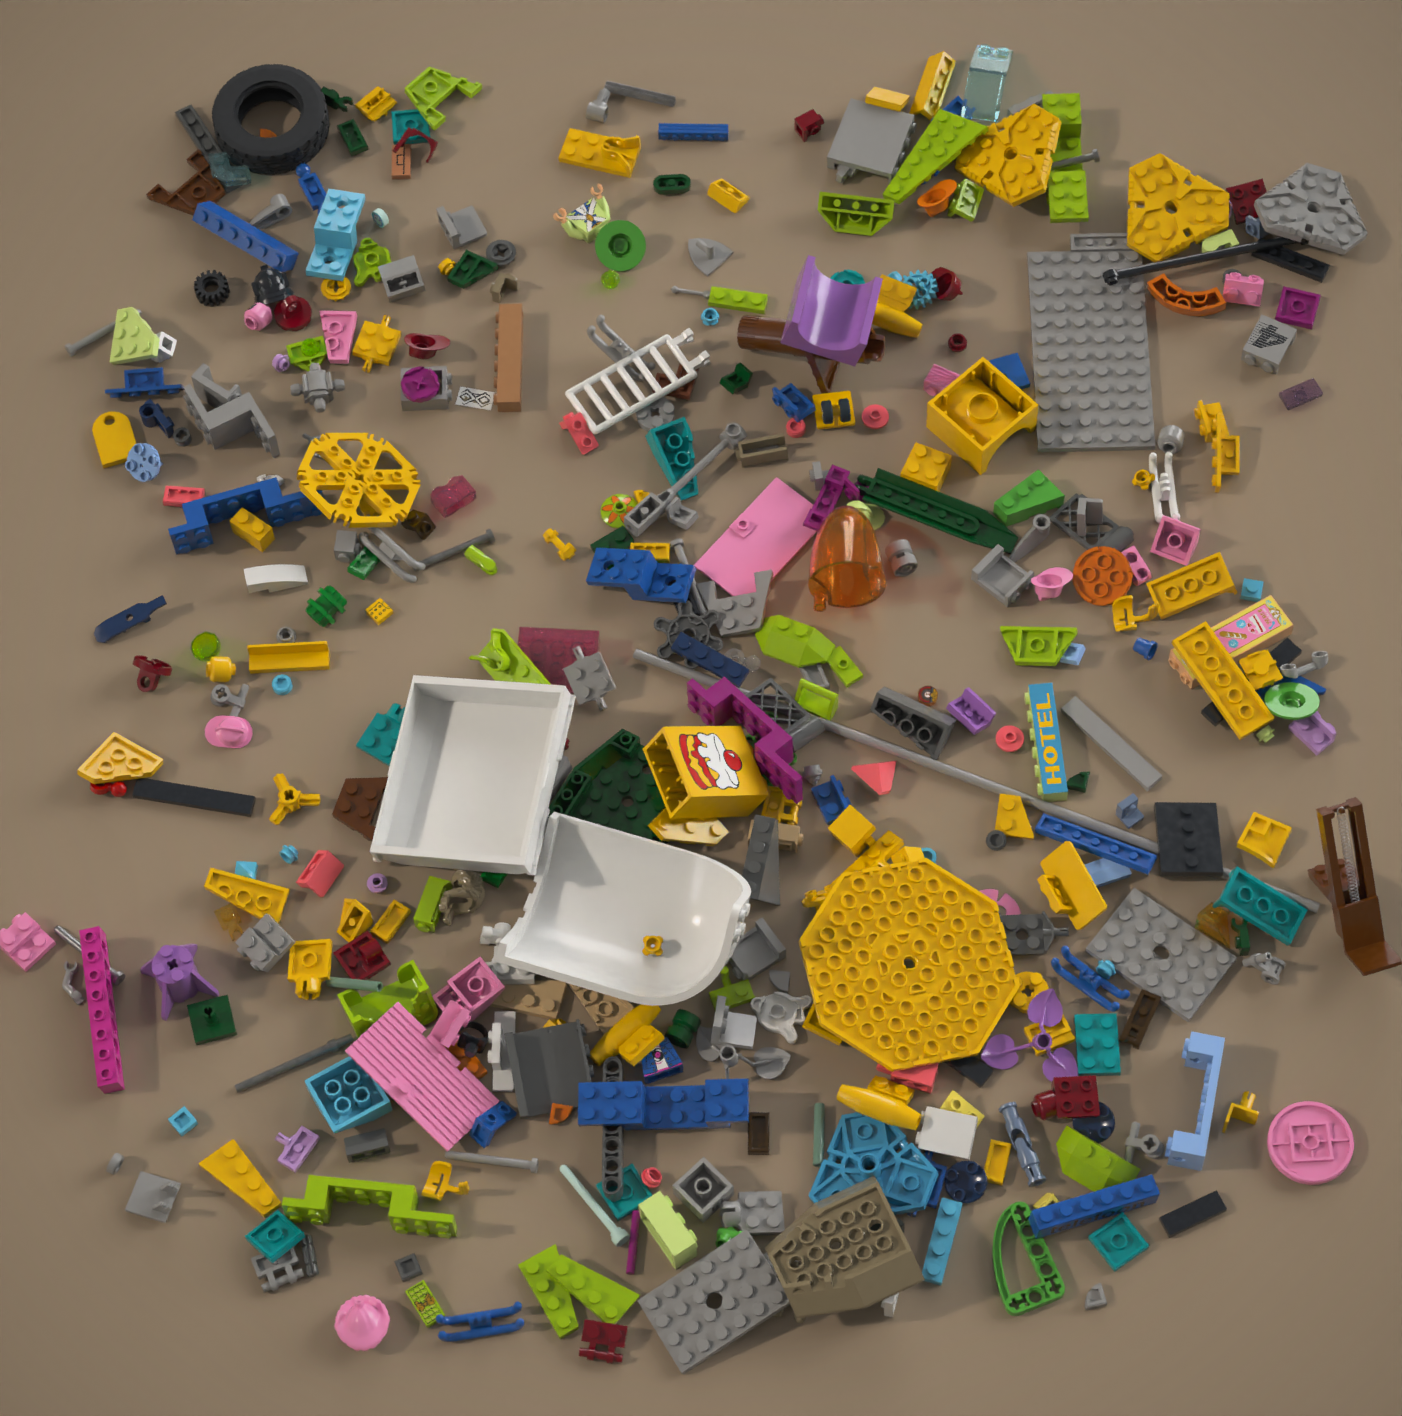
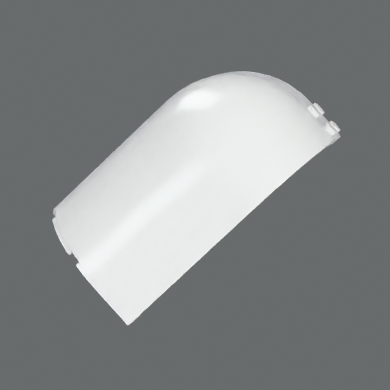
(609, 891)

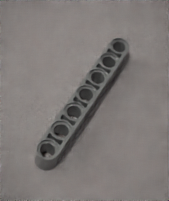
(611, 1139)

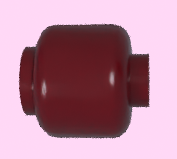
(1044, 1105)

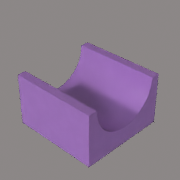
(830, 315)

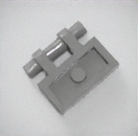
(265, 1268)

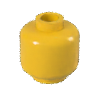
(220, 669)

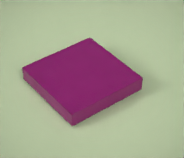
(1297, 307)

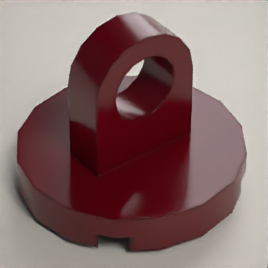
(292, 313)
(151, 669)

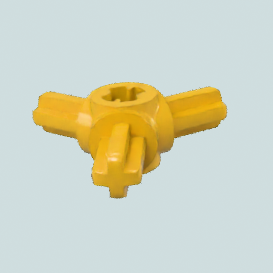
(288, 792)

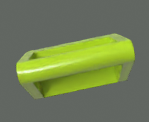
(815, 703)

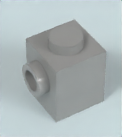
(346, 546)

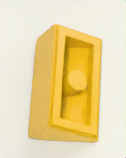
(727, 195)

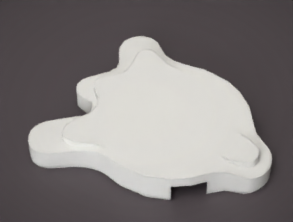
(781, 1012)

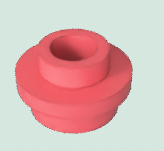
(651, 1177)

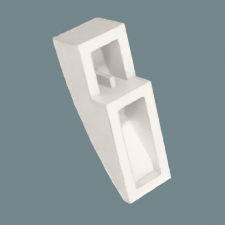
(275, 577)

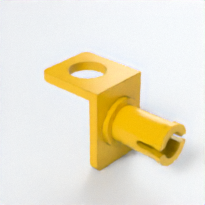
(1243, 1110)

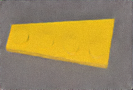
(248, 894)
(238, 1174)

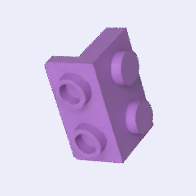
(971, 711)

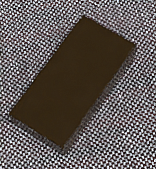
(758, 1133)

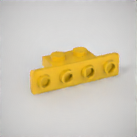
(1226, 454)

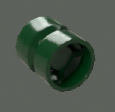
(682, 1029)

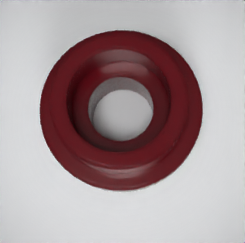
(957, 338)

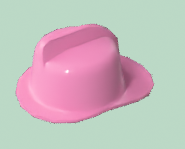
(1050, 582)
(228, 732)

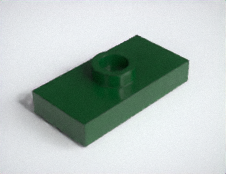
(352, 137)

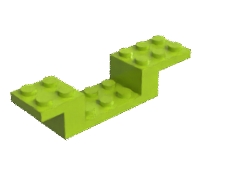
(1067, 185)
(400, 1198)

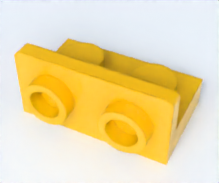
(1205, 414)

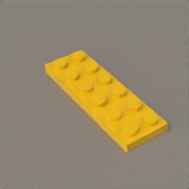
(1222, 680)

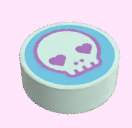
(380, 217)

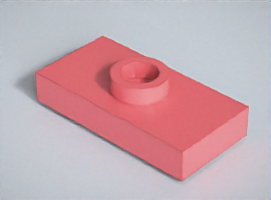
(178, 495)

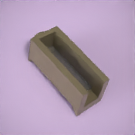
(762, 450)

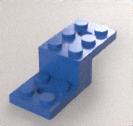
(641, 575)

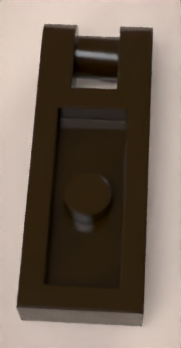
(1140, 1018)

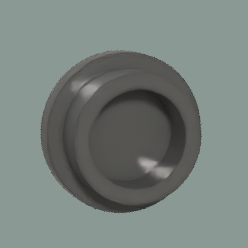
(996, 840)

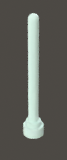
(618, 1235)

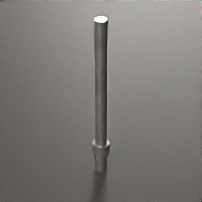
(331, 1046)

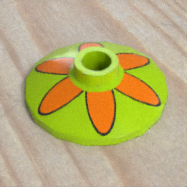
(613, 516)

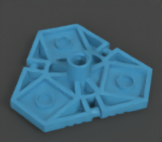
(865, 1142)

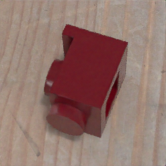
(808, 124)

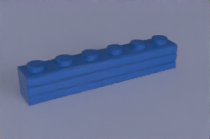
(698, 132)

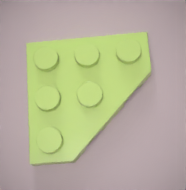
(132, 338)

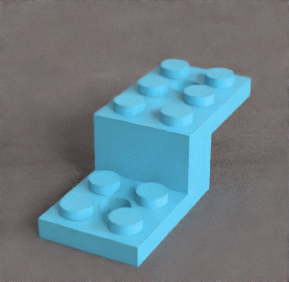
(335, 234)

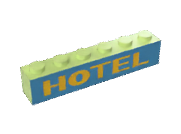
(1047, 742)

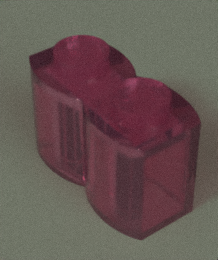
(452, 496)

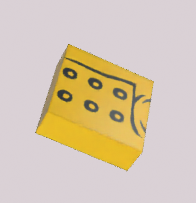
(379, 611)

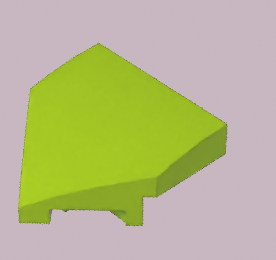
(303, 362)

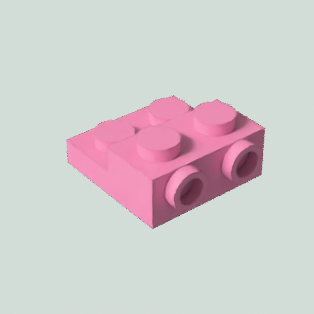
(25, 941)

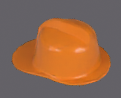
(937, 198)

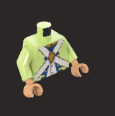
(587, 219)

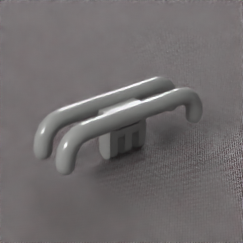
(618, 348)
(391, 551)

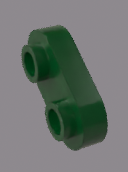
(672, 184)

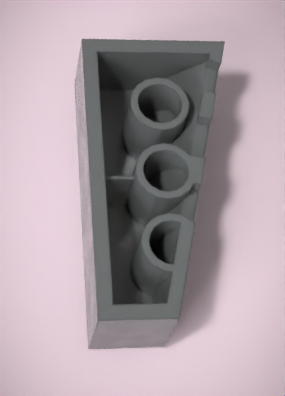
(914, 720)
(762, 861)

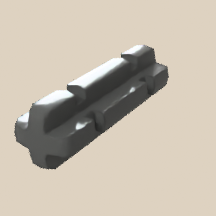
(309, 1256)

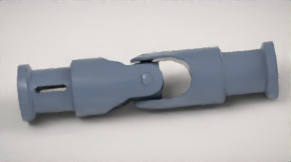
(1026, 1155)

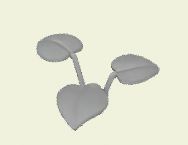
(769, 1060)

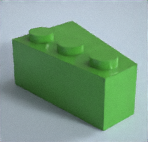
(1027, 499)

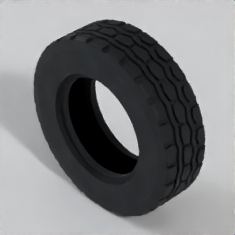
(262, 85)

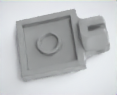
(755, 1211)

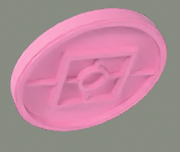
(1310, 1142)

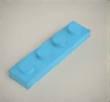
(941, 1241)

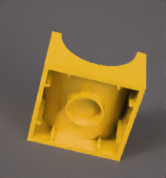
(980, 413)

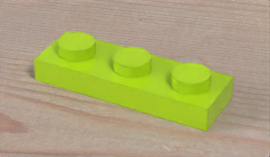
(737, 300)

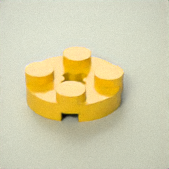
(1029, 980)

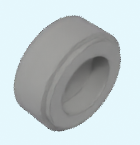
(115, 1163)

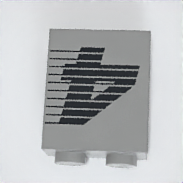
(1268, 344)

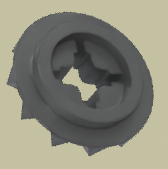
(504, 247)

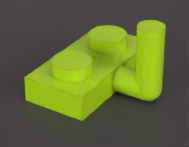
(735, 994)

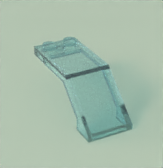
(986, 82)

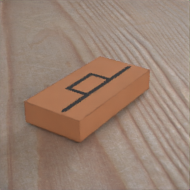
(401, 162)

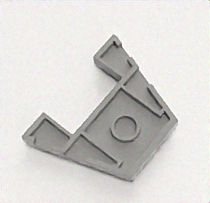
(742, 612)

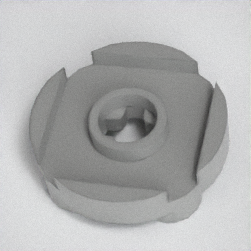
(665, 410)

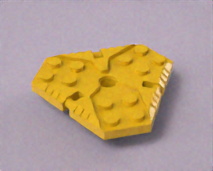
(1010, 159)
(1161, 187)

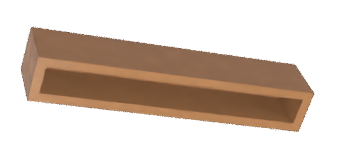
(509, 358)

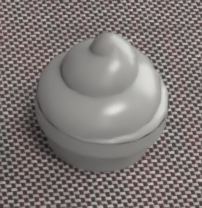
(812, 773)

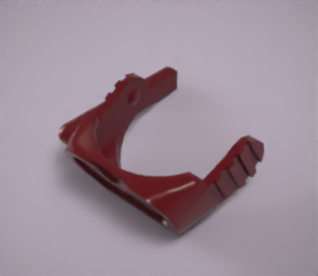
(414, 132)

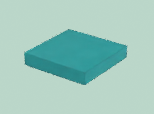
(409, 118)
(633, 1193)
(275, 1236)
(1118, 1241)

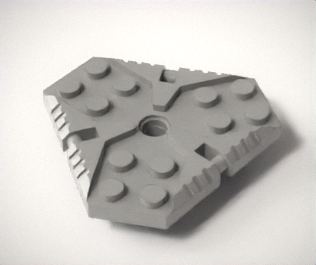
(1312, 207)

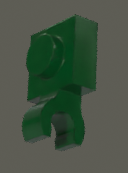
(333, 100)
(1242, 940)

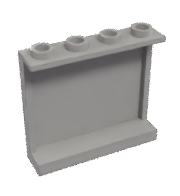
(871, 139)

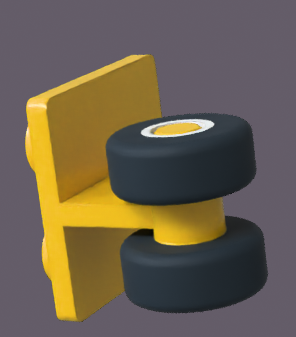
(833, 410)

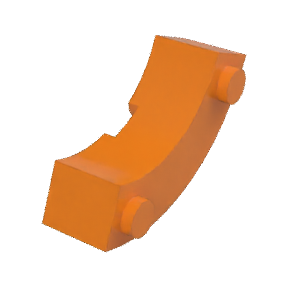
(1184, 302)

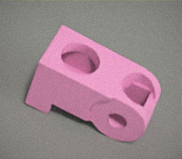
(1139, 568)

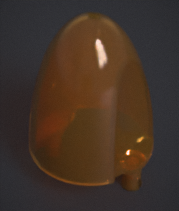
(845, 561)

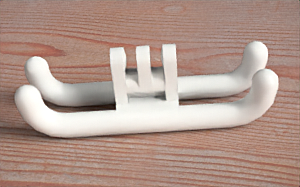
(1165, 488)

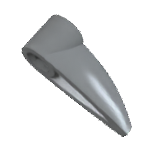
(275, 212)
(1033, 537)

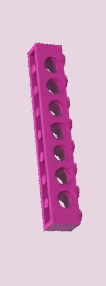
(101, 1010)

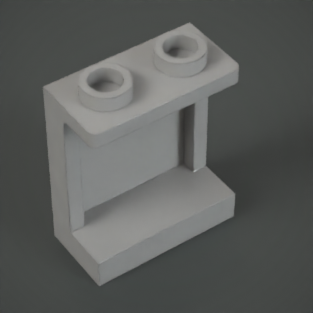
(210, 391)
(1001, 576)
(756, 951)

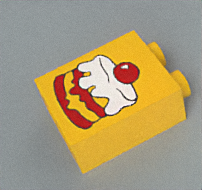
(706, 771)

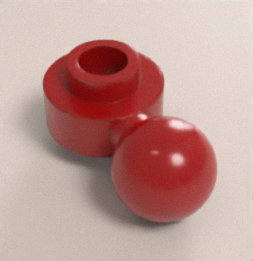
(117, 788)

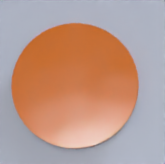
(1102, 575)

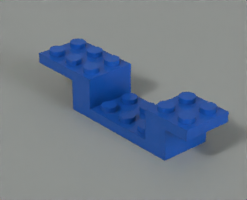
(226, 504)
(664, 1107)

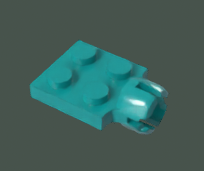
(382, 734)

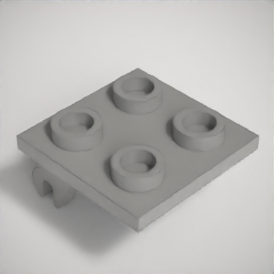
(152, 1197)

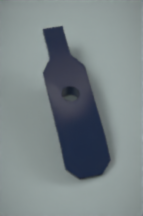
(119, 622)

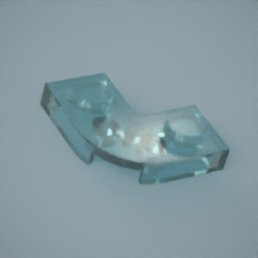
(229, 174)

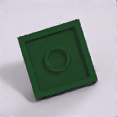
(211, 1020)

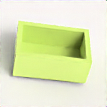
(668, 1229)

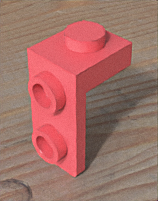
(579, 431)

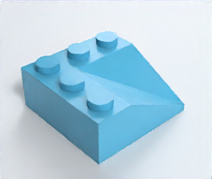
(347, 1095)

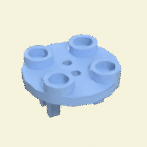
(144, 455)

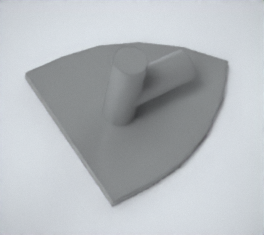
(707, 254)

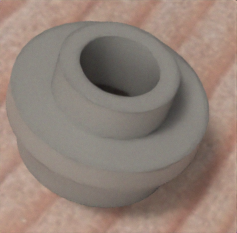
(284, 631)

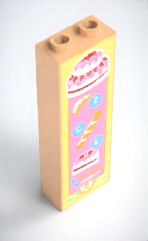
(1243, 634)

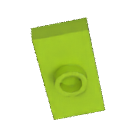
(844, 667)

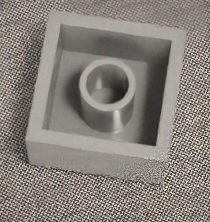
(703, 1189)

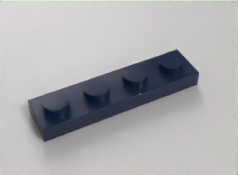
(709, 659)

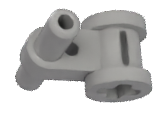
(236, 701)
(1267, 964)
(1133, 1143)

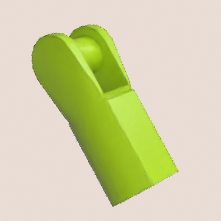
(481, 560)

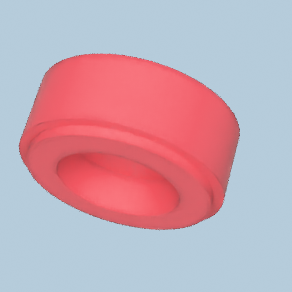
(795, 429)

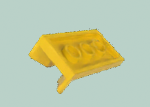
(600, 152)
(1191, 585)

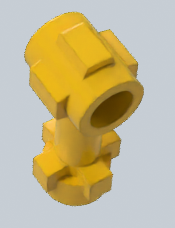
(565, 551)

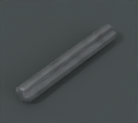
(640, 93)

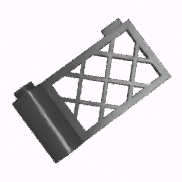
(1118, 537)
(801, 730)

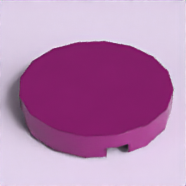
(420, 384)

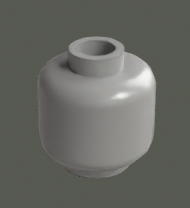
(1171, 439)

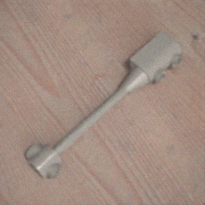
(654, 505)

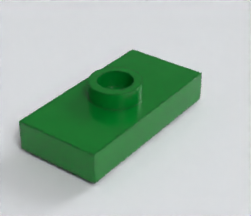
(363, 564)

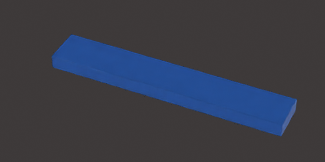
(1096, 843)

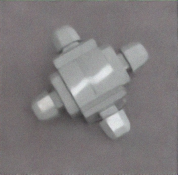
(317, 387)

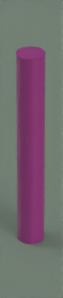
(633, 1242)

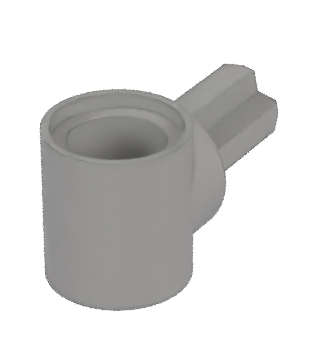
(598, 108)

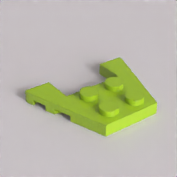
(434, 87)

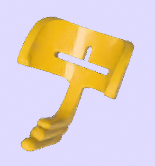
(1125, 603)
(438, 1169)

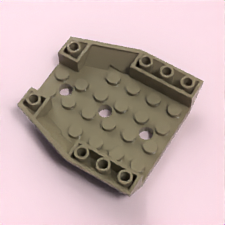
(859, 1272)

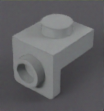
(817, 475)
(680, 515)

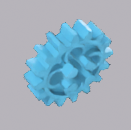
(928, 289)

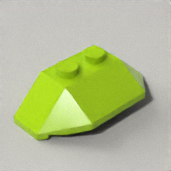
(855, 213)
(793, 642)
(1091, 1162)

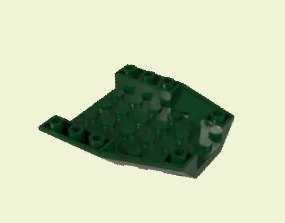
(607, 779)

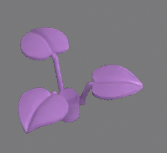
(1045, 1010)

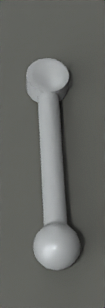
(705, 294)

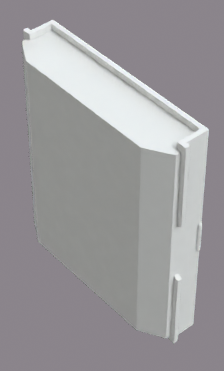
(473, 775)

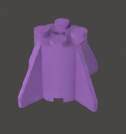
(177, 975)

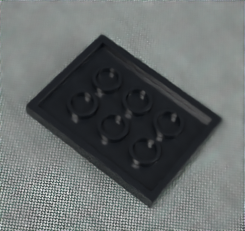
(1188, 839)

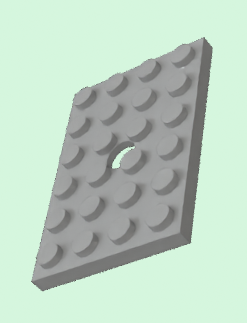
(1180, 980)
(680, 1305)

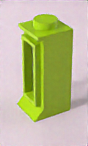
(428, 908)

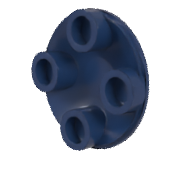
(1096, 1128)
(965, 1181)

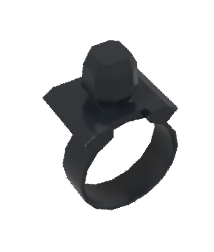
(472, 1044)

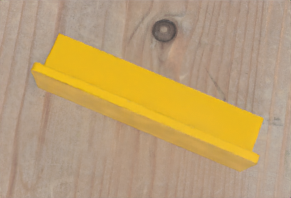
(933, 85)
(289, 657)

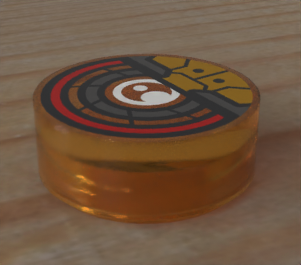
(927, 695)

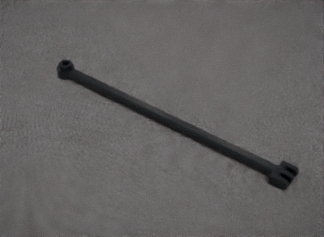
(1112, 275)

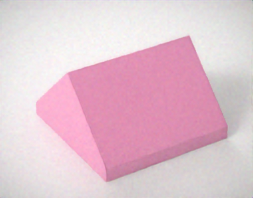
(1175, 540)

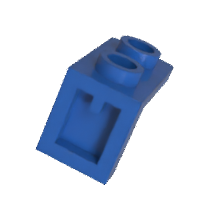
(490, 1121)

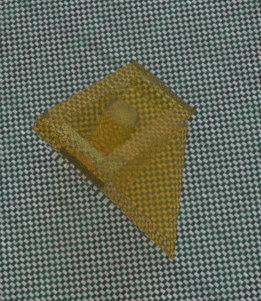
(1214, 924)

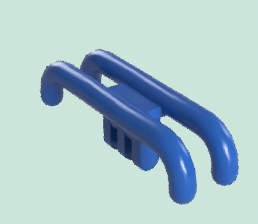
(1088, 981)
(480, 1323)

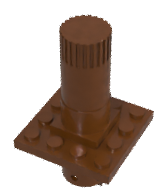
(766, 333)

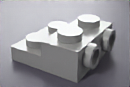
(264, 943)

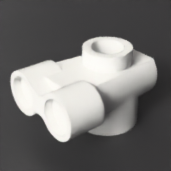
(494, 935)

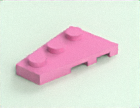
(339, 334)

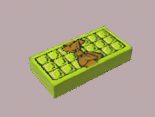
(424, 1303)

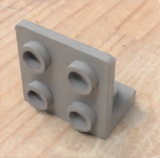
(461, 226)
(732, 1027)

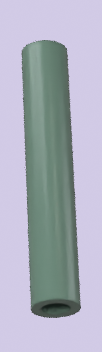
(356, 984)
(818, 1140)

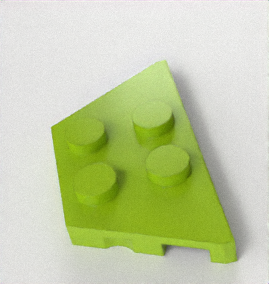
(1037, 644)

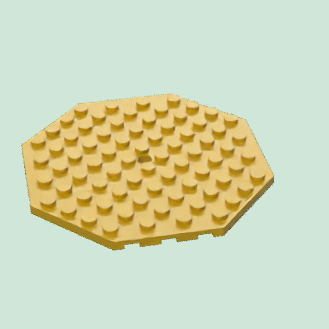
(897, 1012)

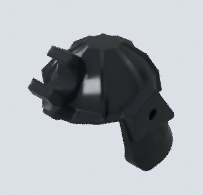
(270, 286)

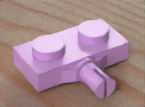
(296, 1148)

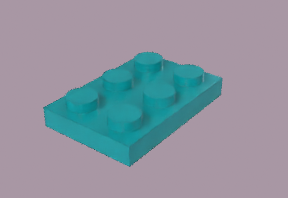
(1097, 1044)

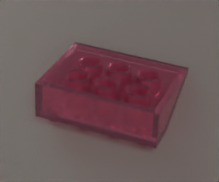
(552, 649)

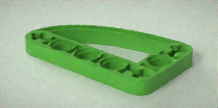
(1037, 1261)

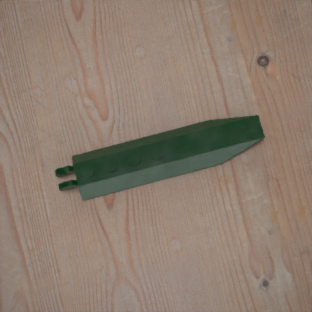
(936, 510)

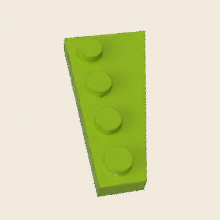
(550, 1294)

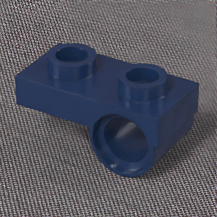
(156, 418)

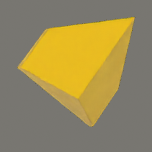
(354, 920)

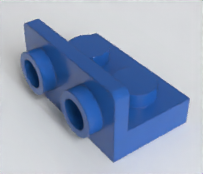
(830, 799)

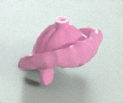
(362, 1322)

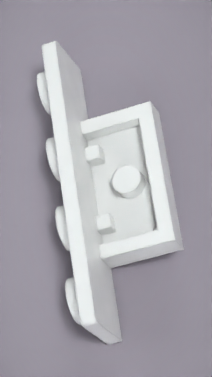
(502, 1076)

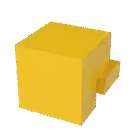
(853, 830)

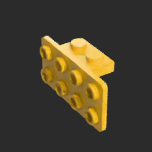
(1070, 886)

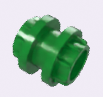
(326, 606)

